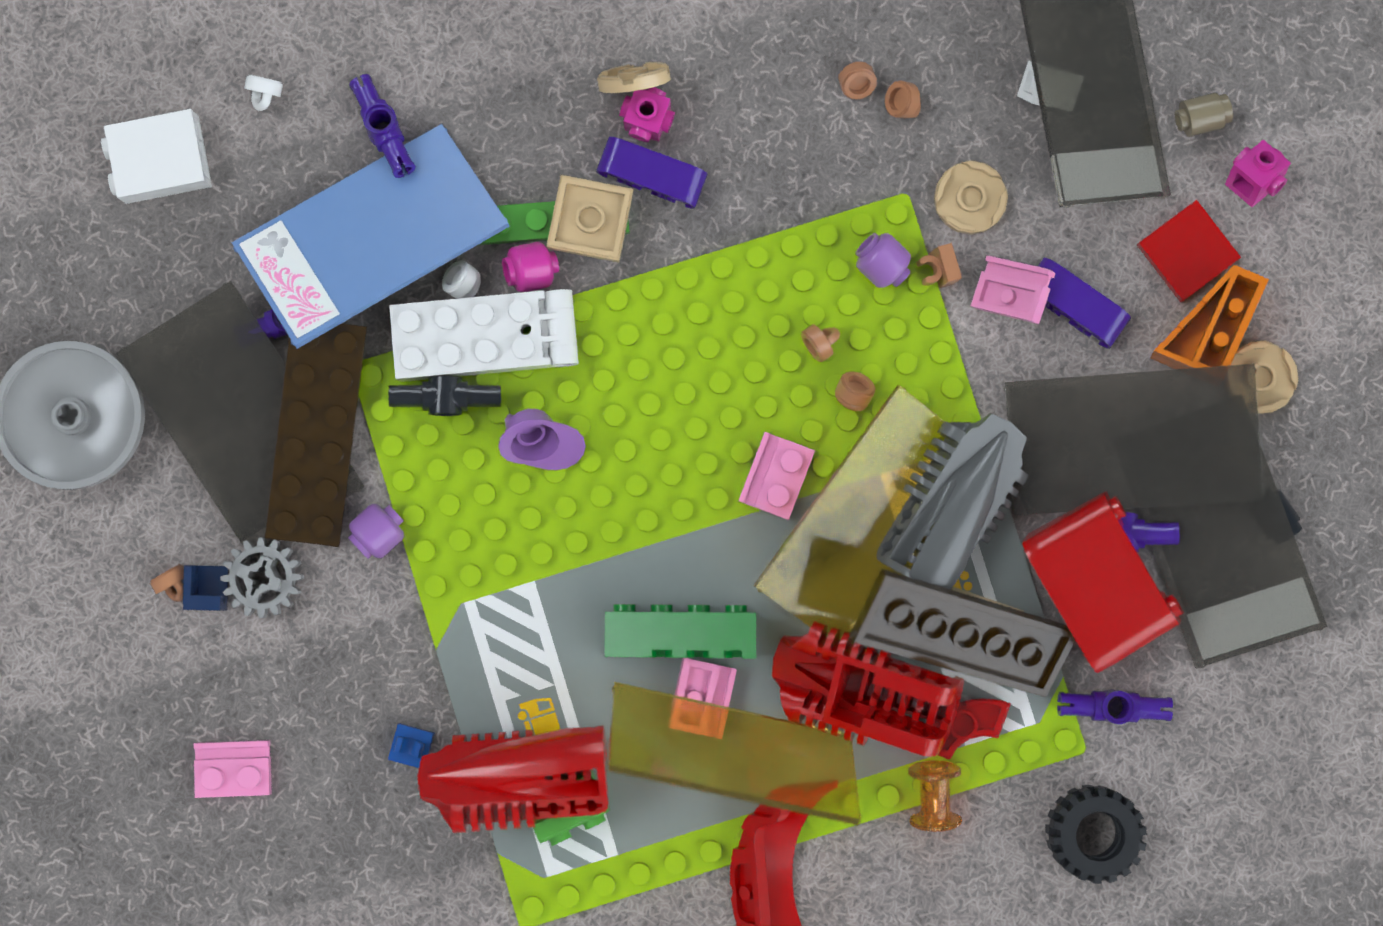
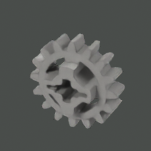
(254, 593)

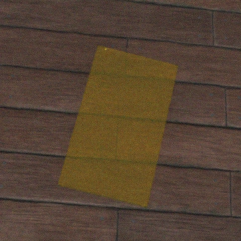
(832, 552)
(732, 753)

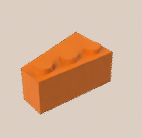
(1215, 325)

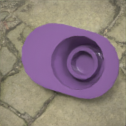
(539, 441)

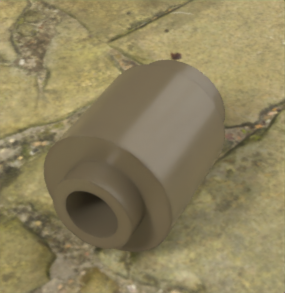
(1203, 114)

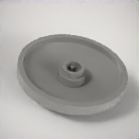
(69, 415)

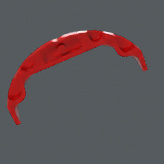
(764, 868)

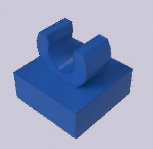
(410, 745)

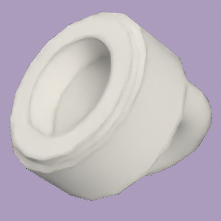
(262, 85)
(461, 280)

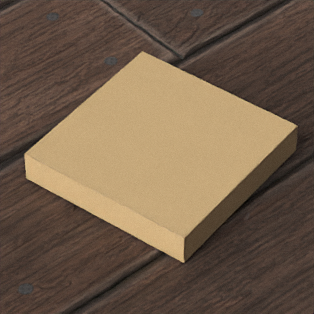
(590, 218)

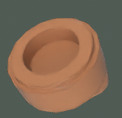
(857, 80)
(903, 100)
(819, 341)
(854, 391)
(167, 579)

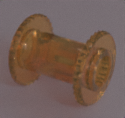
(935, 796)

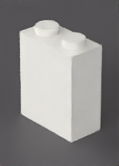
(156, 156)

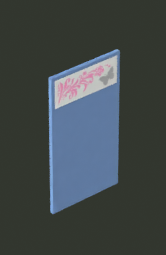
(369, 237)

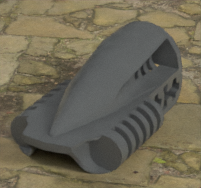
(958, 496)

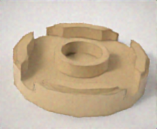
(631, 78)
(961, 206)
(1275, 388)

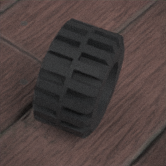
(1118, 856)

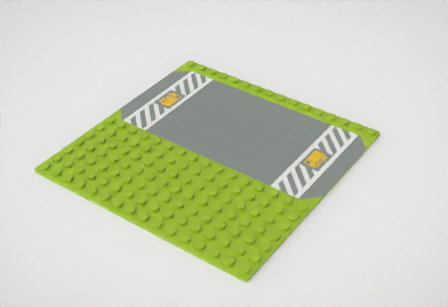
(672, 409)

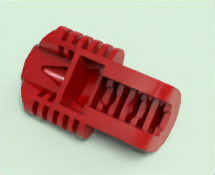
(859, 689)
(508, 780)

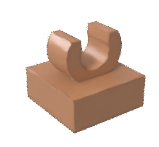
(944, 266)

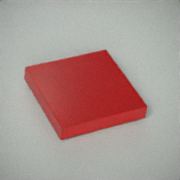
(1188, 251)

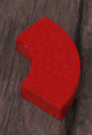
(974, 720)

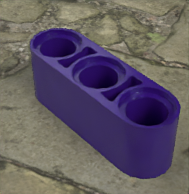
(653, 171)
(1084, 305)

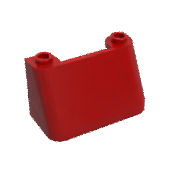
(1100, 582)

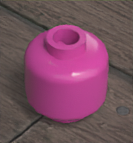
(530, 267)

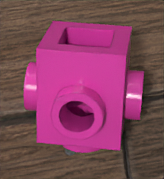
(651, 126)
(1258, 173)

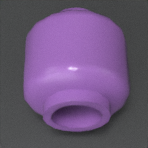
(883, 260)
(376, 531)

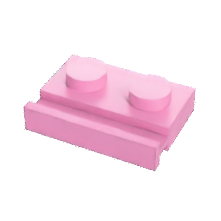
(1013, 289)
(776, 476)
(705, 682)
(232, 769)

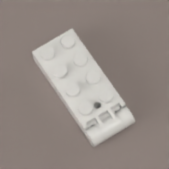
(483, 335)

